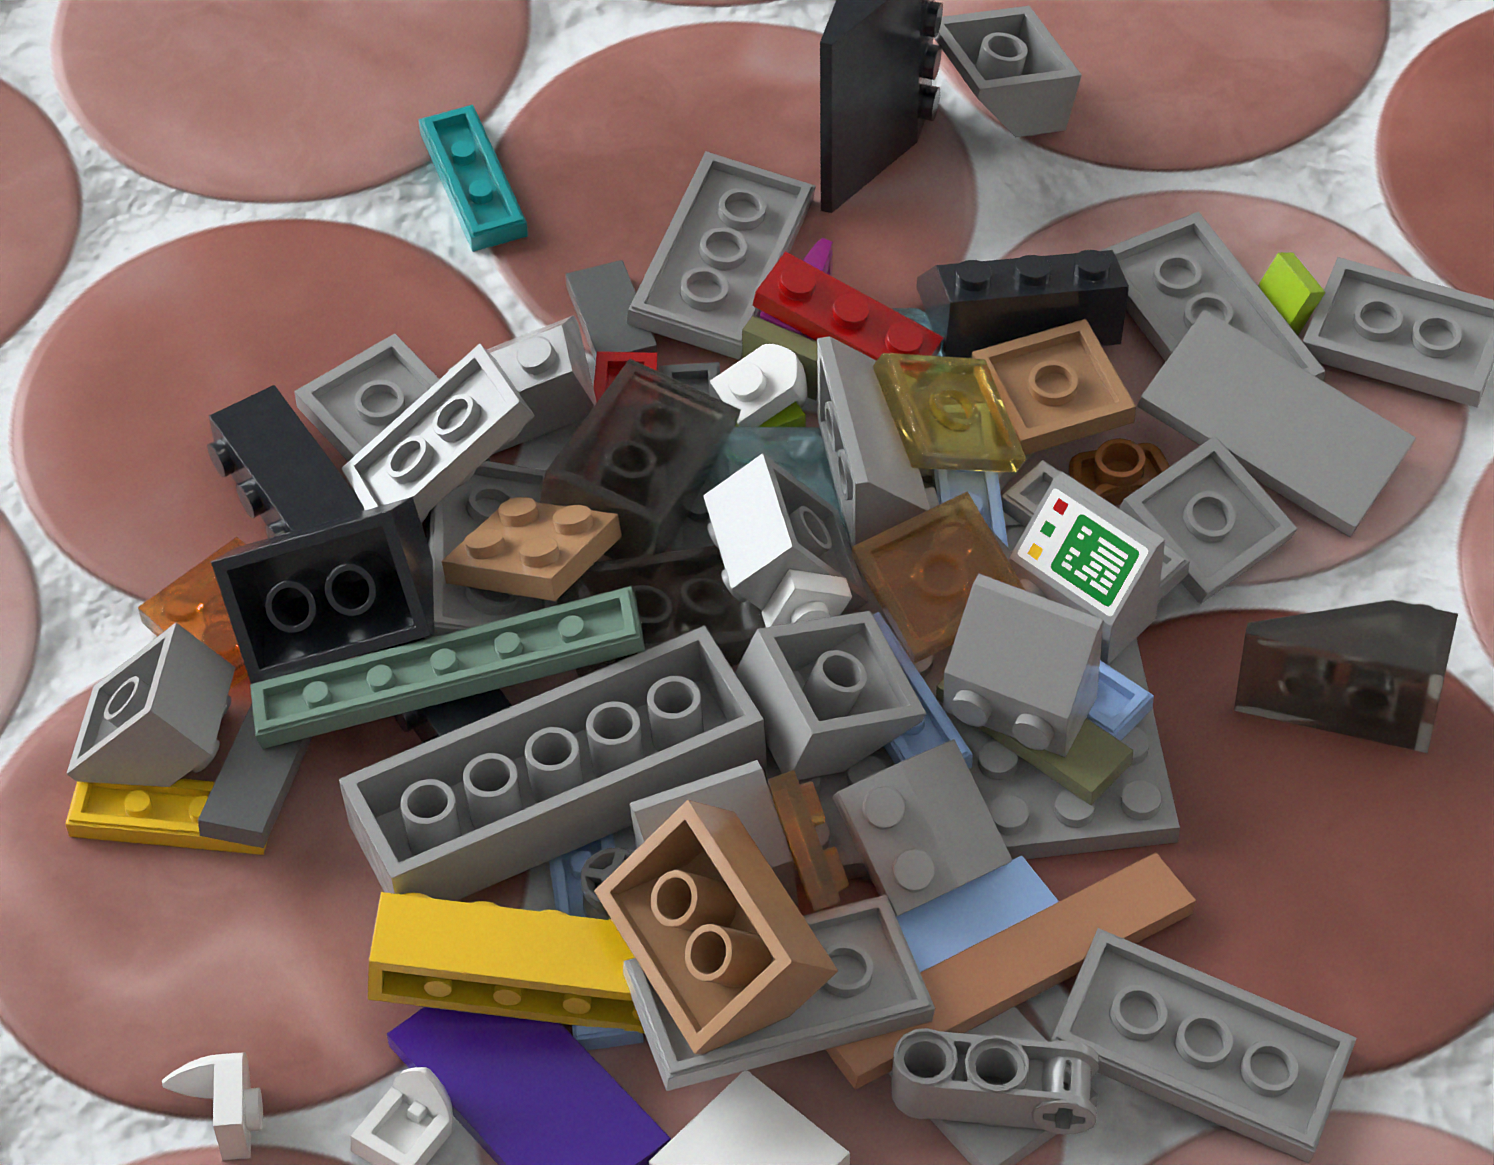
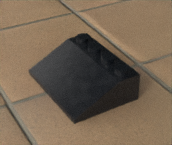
(874, 89)

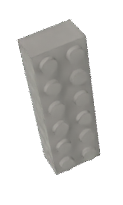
(551, 770)

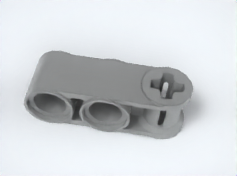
(1030, 1067)

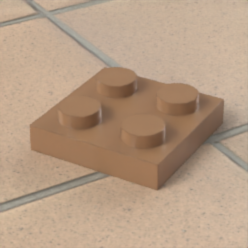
(1058, 386)
(532, 548)

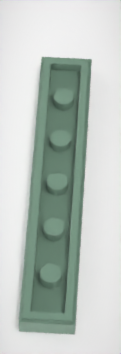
(446, 667)

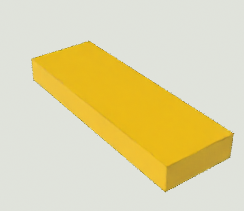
(146, 815)

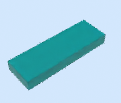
(473, 178)

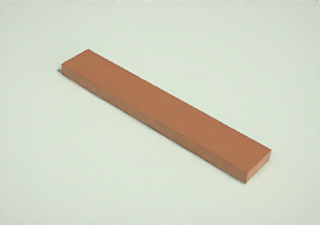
(1030, 957)

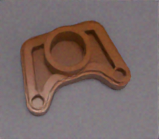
(1117, 468)

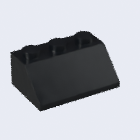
(1008, 299)
(329, 590)

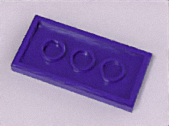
(528, 1090)

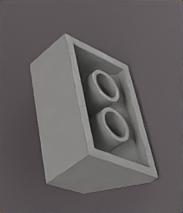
(864, 446)

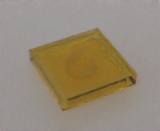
(949, 413)

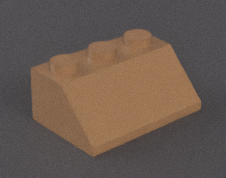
(714, 928)

